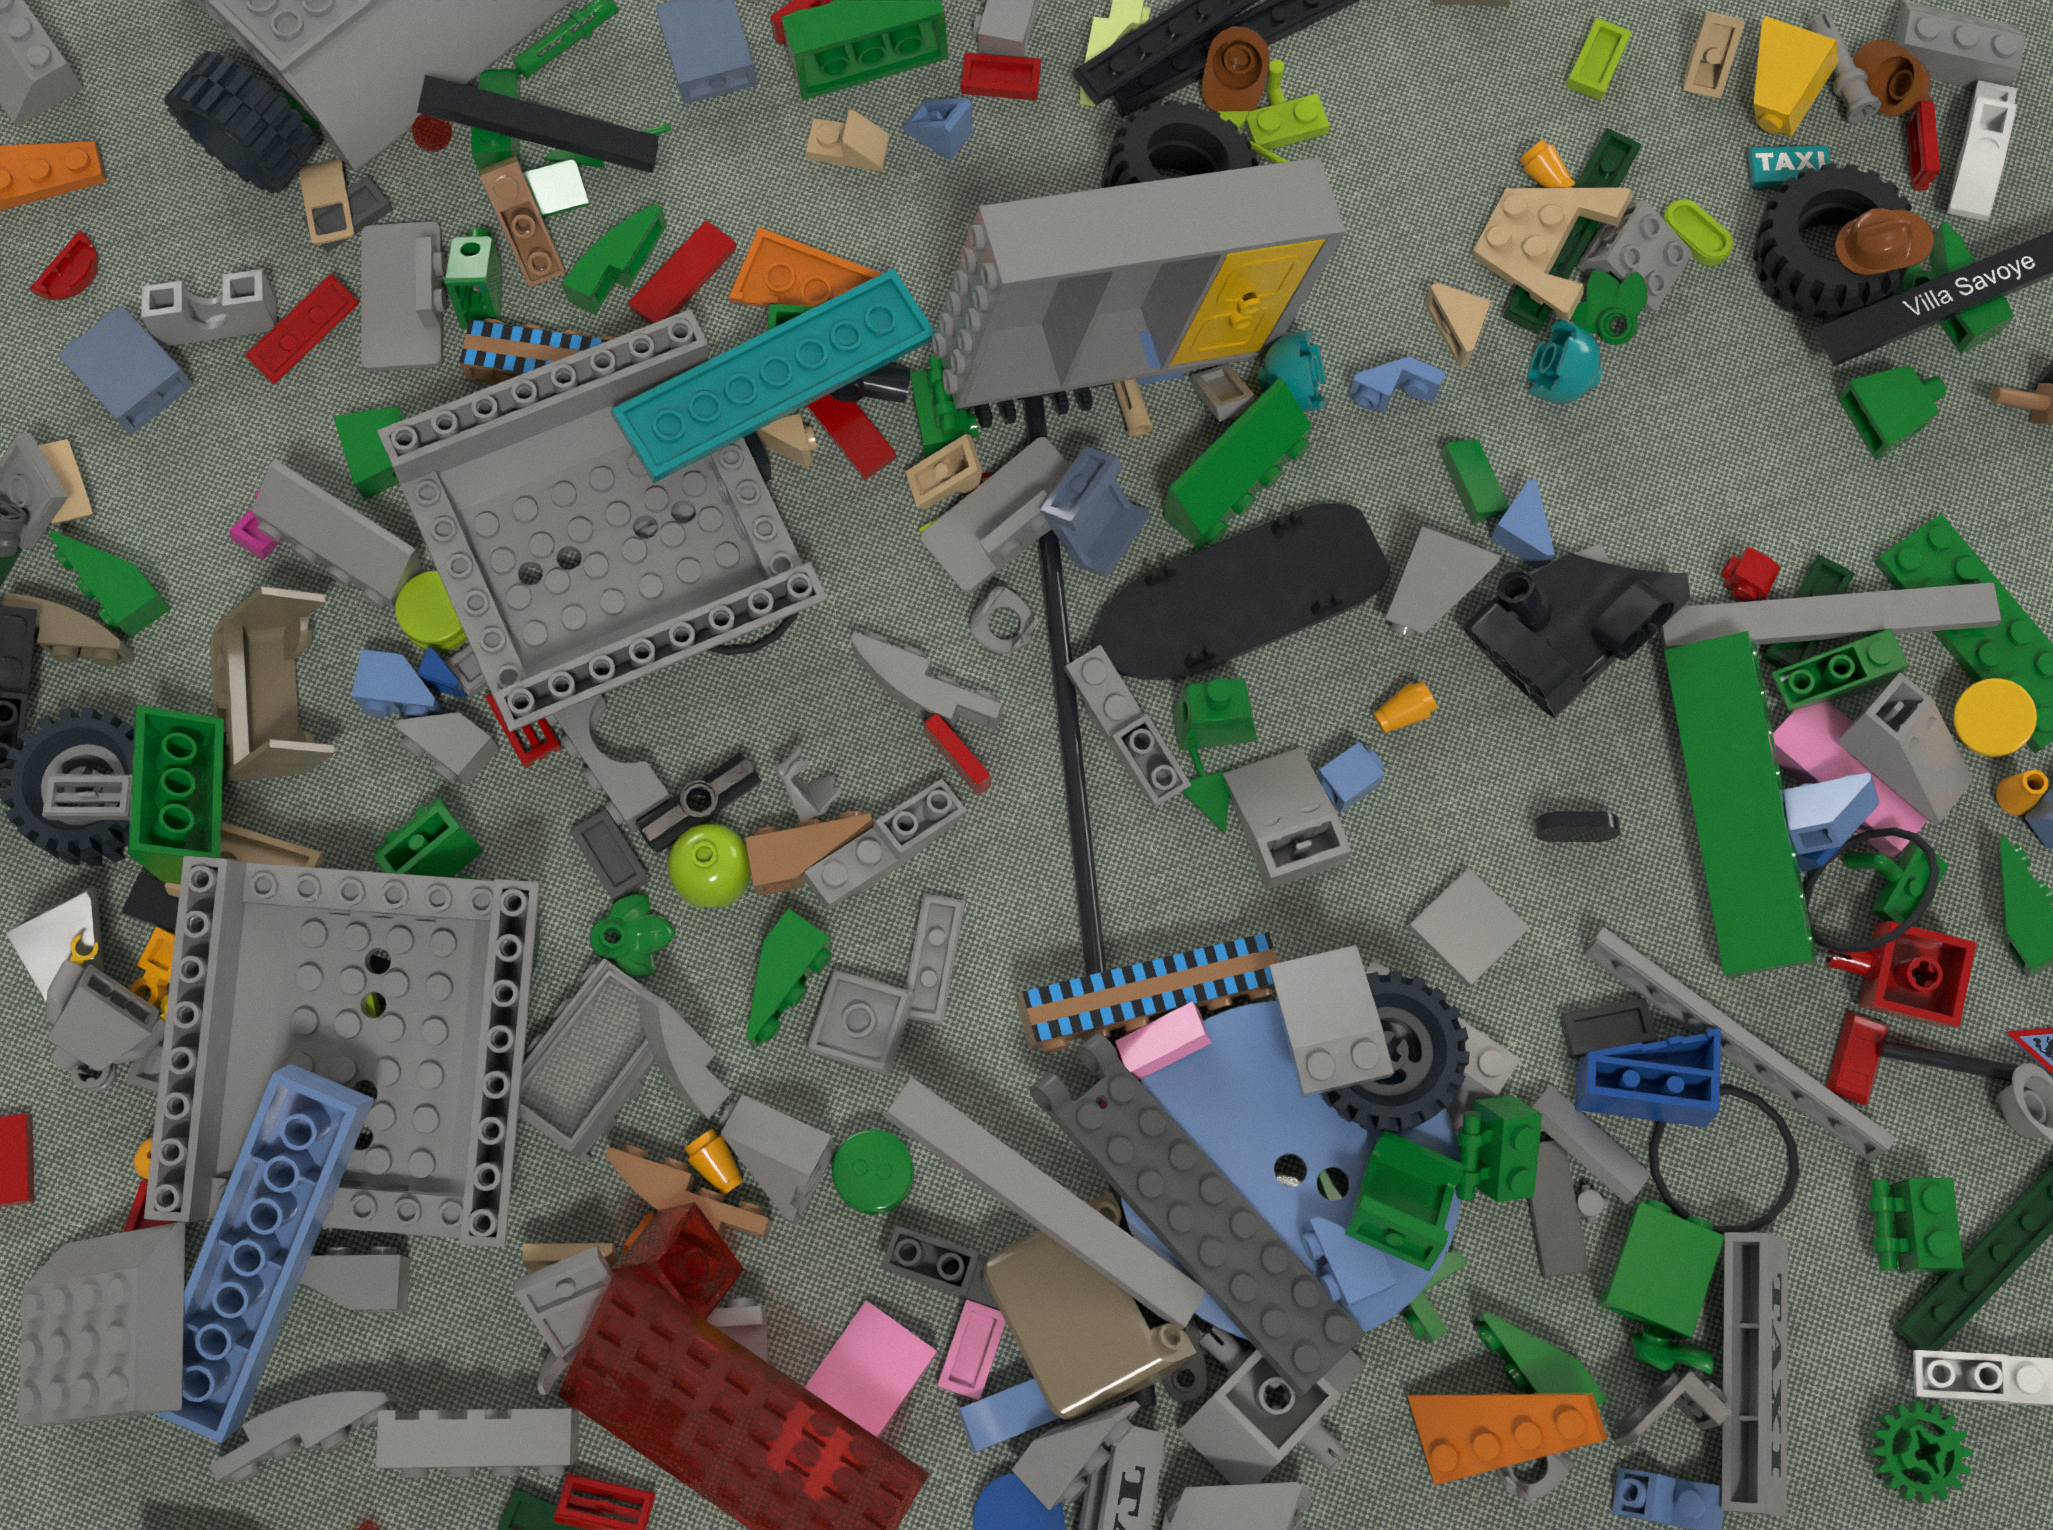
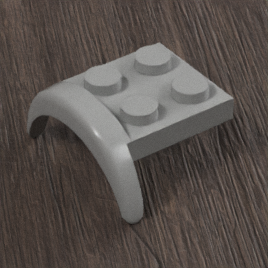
(562, 1306)

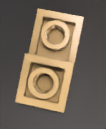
(66, 470)

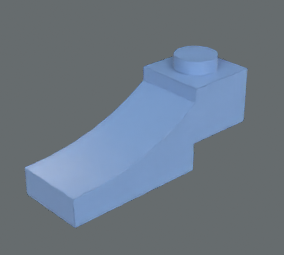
(1005, 1415)

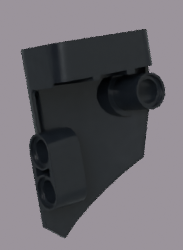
(1572, 623)

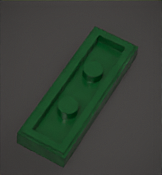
(1821, 579)

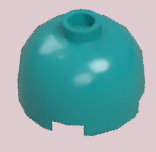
(1565, 365)
(1298, 366)

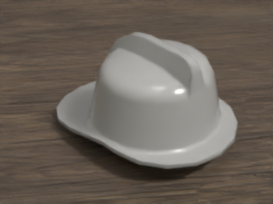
(2029, 1102)

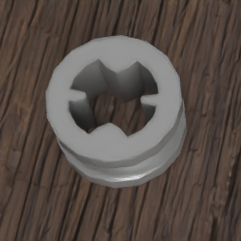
(91, 1084)

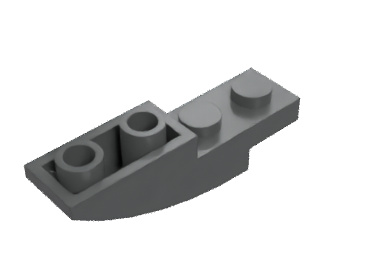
(938, 1265)

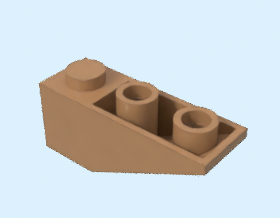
(521, 220)
(782, 856)

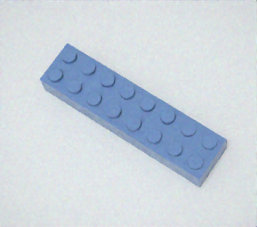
(262, 1243)

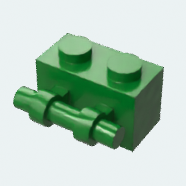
(936, 412)
(428, 844)
(1499, 1149)
(1924, 1225)

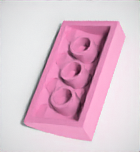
(1811, 754)
(871, 1369)

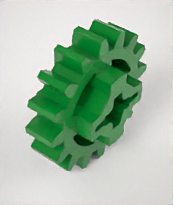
(1930, 1466)

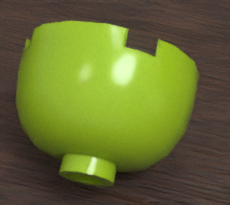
(709, 866)

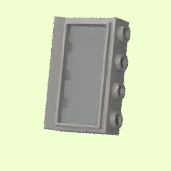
(587, 1061)

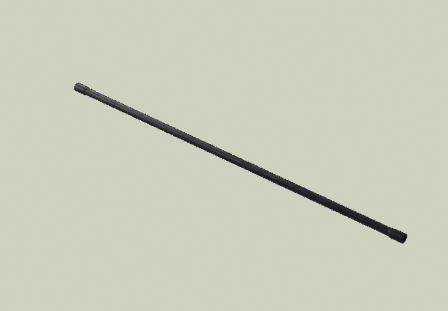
(1074, 772)

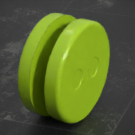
(428, 614)

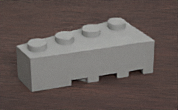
(477, 1440)

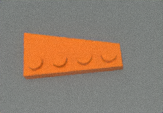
(47, 170)
(793, 273)
(1492, 1431)

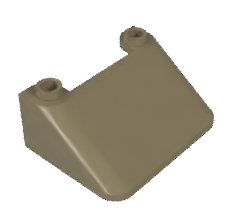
(1078, 1326)

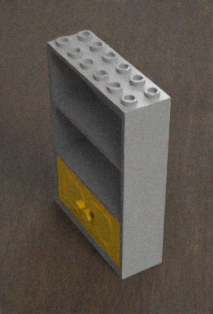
(1069, 280)

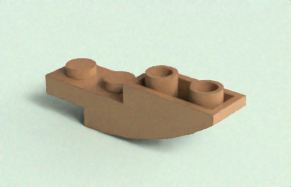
(671, 1186)

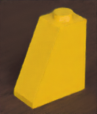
(1790, 74)

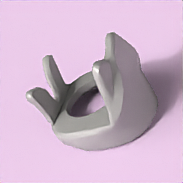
(1002, 598)
(807, 799)
(1556, 1470)

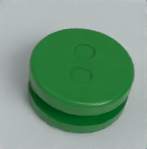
(873, 1172)

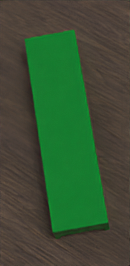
(1739, 806)

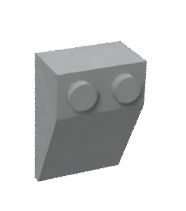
(1331, 1021)

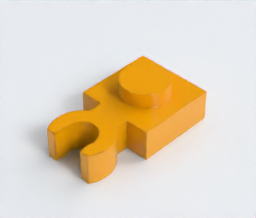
(157, 963)

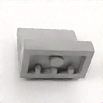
(1639, 245)

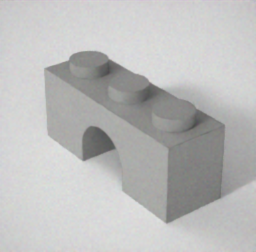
(182, 318)

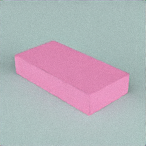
(1163, 1041)
(972, 1350)

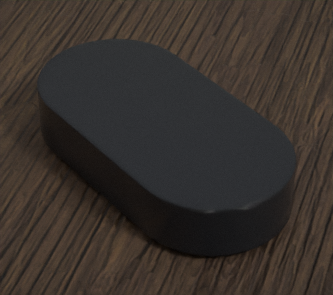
(1577, 826)

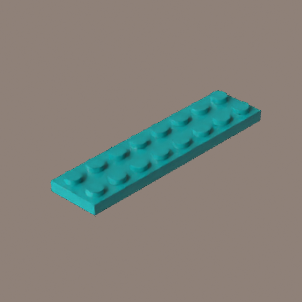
(772, 375)

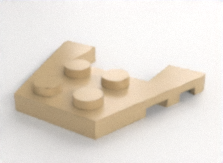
(1532, 229)

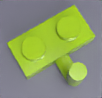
(1285, 120)

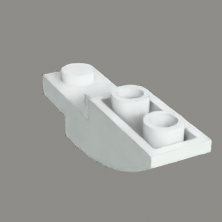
(1983, 150)
(1983, 1377)

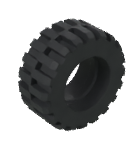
(1174, 139)
(1797, 274)

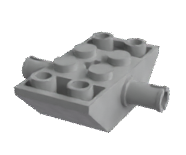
(1247, 1436)

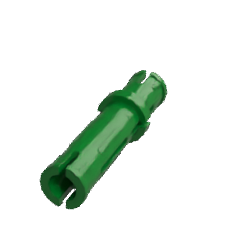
(529, 62)

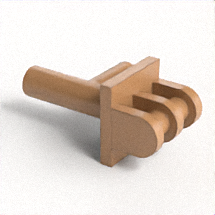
(2039, 402)

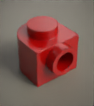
(1750, 575)

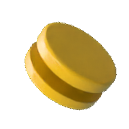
(1994, 717)

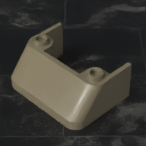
(258, 686)

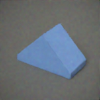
(941, 124)
(1525, 528)

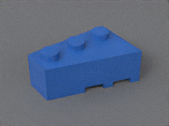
(1655, 1080)

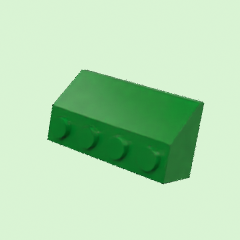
(862, 41)
(1238, 466)
(175, 790)

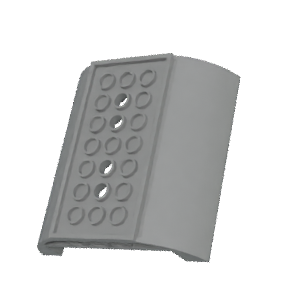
(366, 60)
(547, 472)
(281, 975)

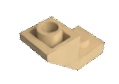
(790, 439)

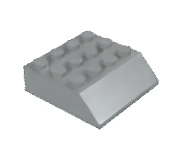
(104, 1329)

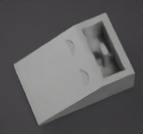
(1909, 748)
(1287, 818)

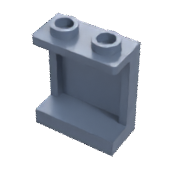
(706, 47)
(125, 369)
(1093, 512)

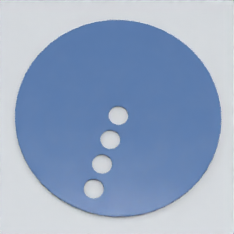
(1246, 1112)

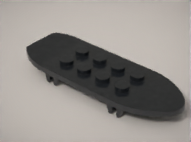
(1243, 593)

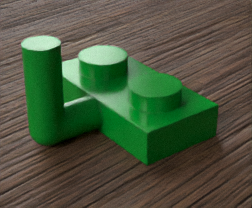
(1905, 881)

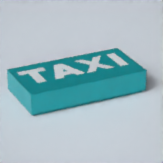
(1774, 165)

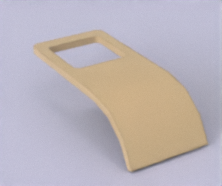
(325, 186)

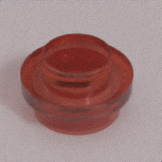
(431, 133)

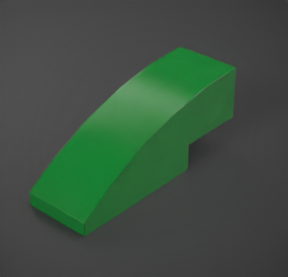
(614, 259)

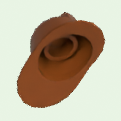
(1235, 70)
(1894, 76)
(1883, 241)

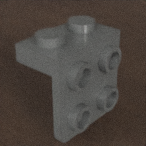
(1697, 1400)

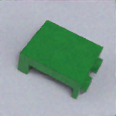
(1404, 1200)
(1662, 1269)

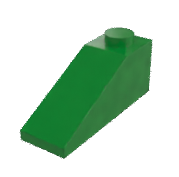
(490, 146)

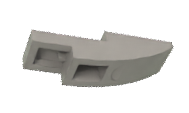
(908, 680)
(1125, 727)
(885, 846)
(315, 1420)

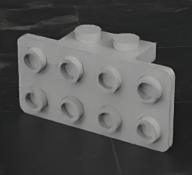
(402, 296)
(997, 517)

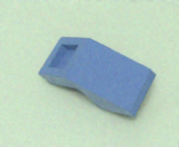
(1376, 386)
(1668, 1500)

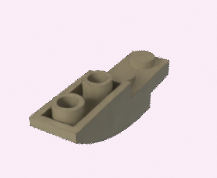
(71, 634)

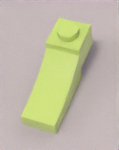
(1124, 19)

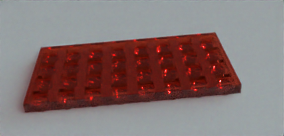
(731, 1420)

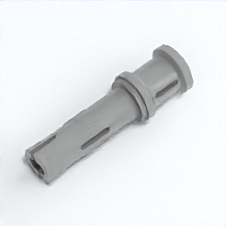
(1849, 81)

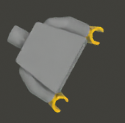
(98, 1017)

